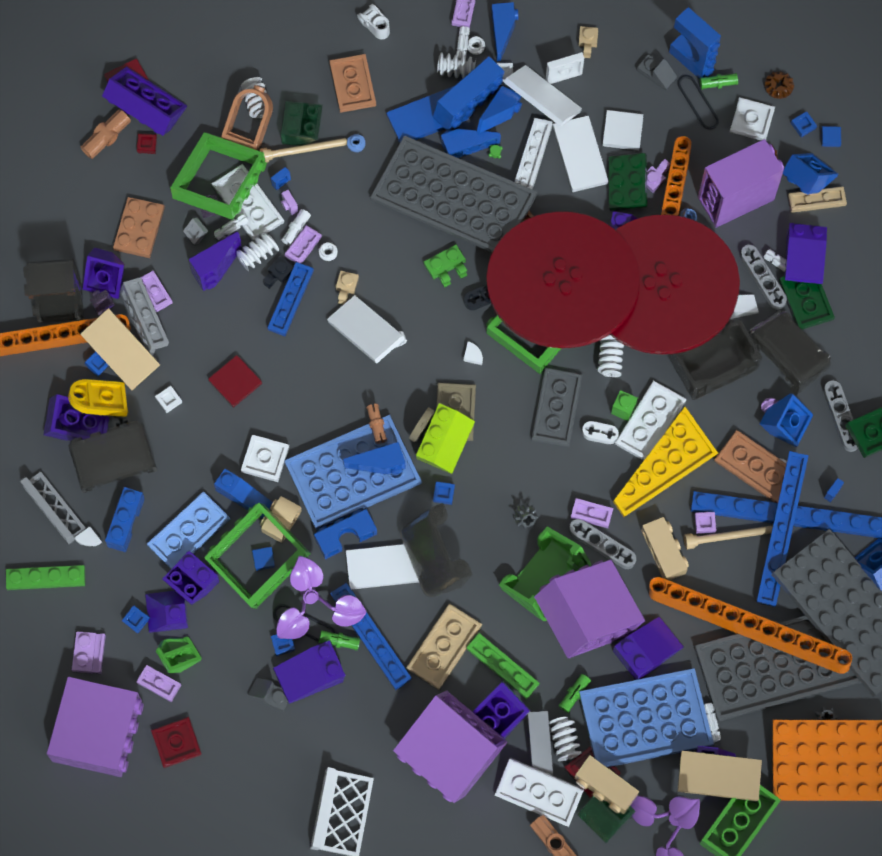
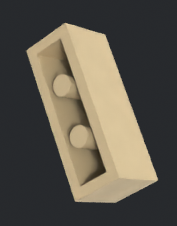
(665, 549)
(606, 785)

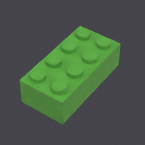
(739, 824)

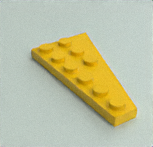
(673, 457)

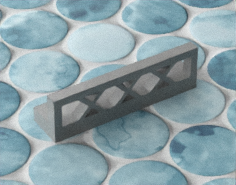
(143, 315)
(47, 508)

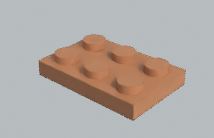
(352, 83)
(138, 227)

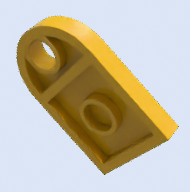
(99, 397)

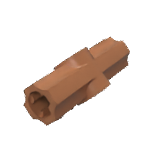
(105, 134)
(547, 833)

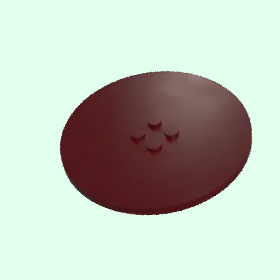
(563, 279)
(684, 285)

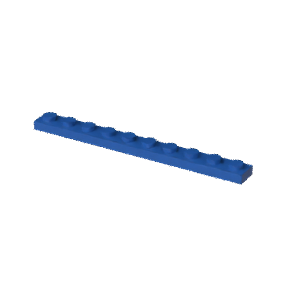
(805, 516)

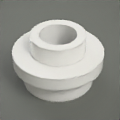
(476, 41)
(328, 246)

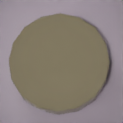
(425, 419)

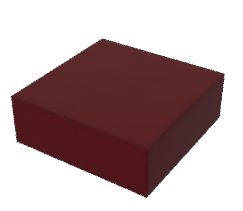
(147, 143)

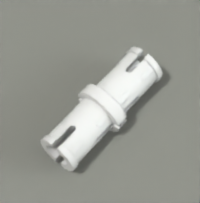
(295, 227)

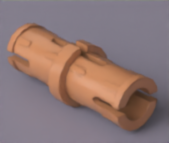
(376, 423)

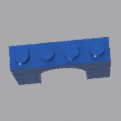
(696, 45)

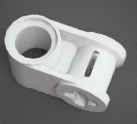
(373, 19)

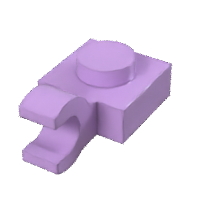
(655, 176)

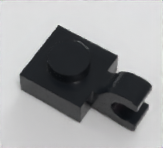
(278, 271)

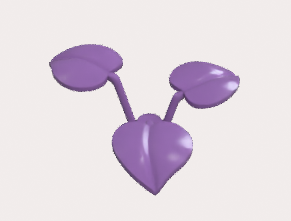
(305, 577)
(682, 813)

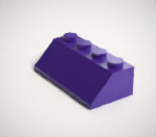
(144, 101)

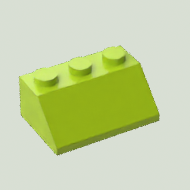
(445, 438)

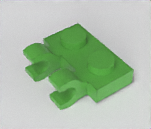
(444, 262)

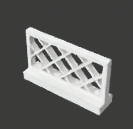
(324, 810)

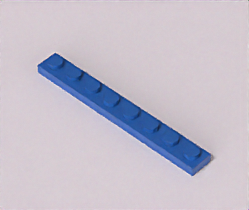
(782, 526)

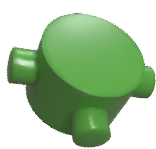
(495, 151)

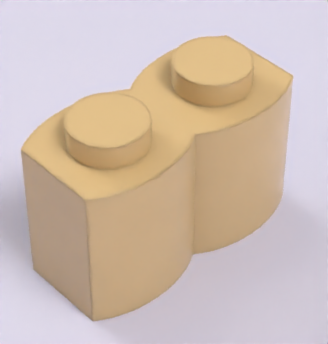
(286, 512)

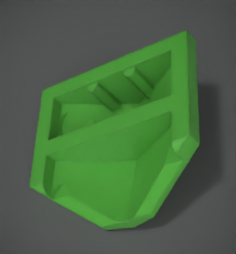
(177, 654)

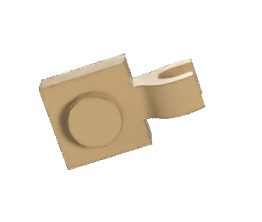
(588, 38)
(346, 284)

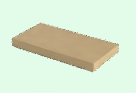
(120, 349)
(444, 646)
(719, 775)

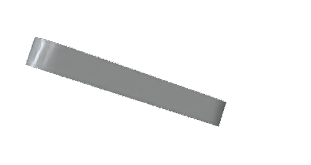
(765, 276)
(839, 416)
(601, 545)

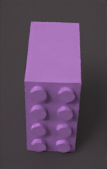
(740, 183)
(589, 608)
(95, 727)
(449, 746)

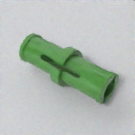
(719, 81)
(339, 640)
(582, 683)

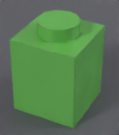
(624, 405)

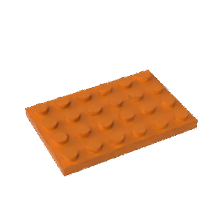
(827, 760)

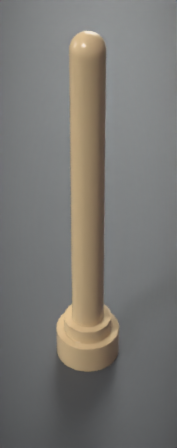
(269, 155)
(691, 540)

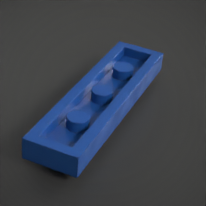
(290, 299)

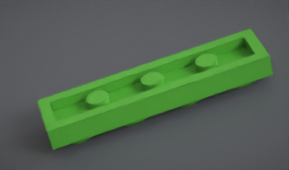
(45, 577)
(502, 666)

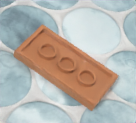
(753, 465)

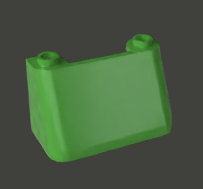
(554, 557)

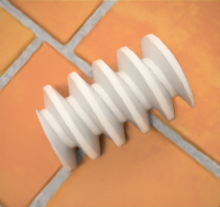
(455, 65)
(254, 102)
(256, 250)
(608, 357)
(565, 739)

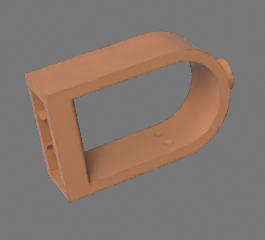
(233, 137)

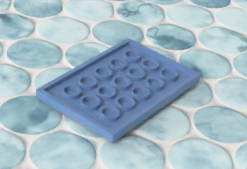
(337, 492)
(646, 718)

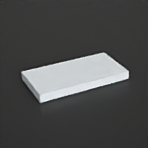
(542, 95)
(580, 154)
(257, 208)
(365, 329)
(650, 420)
(379, 567)
(539, 792)

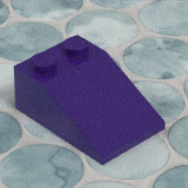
(805, 253)
(213, 262)
(68, 423)
(647, 648)
(310, 672)
(502, 710)

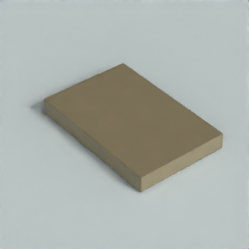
(458, 397)

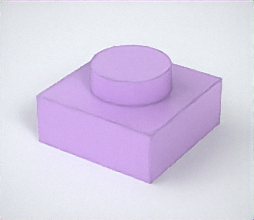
(289, 203)
(705, 522)

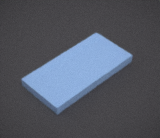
(188, 530)

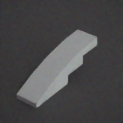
(540, 741)

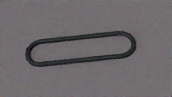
(713, 112)
(309, 617)

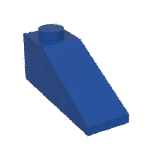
(503, 25)
(500, 109)
(465, 142)
(380, 460)
(240, 491)

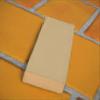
(824, 199)

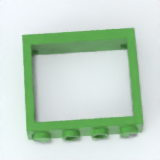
(190, 168)
(536, 364)
(230, 537)

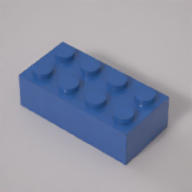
(469, 94)

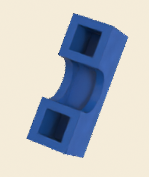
(358, 524)
(121, 526)

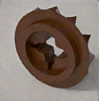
(781, 92)

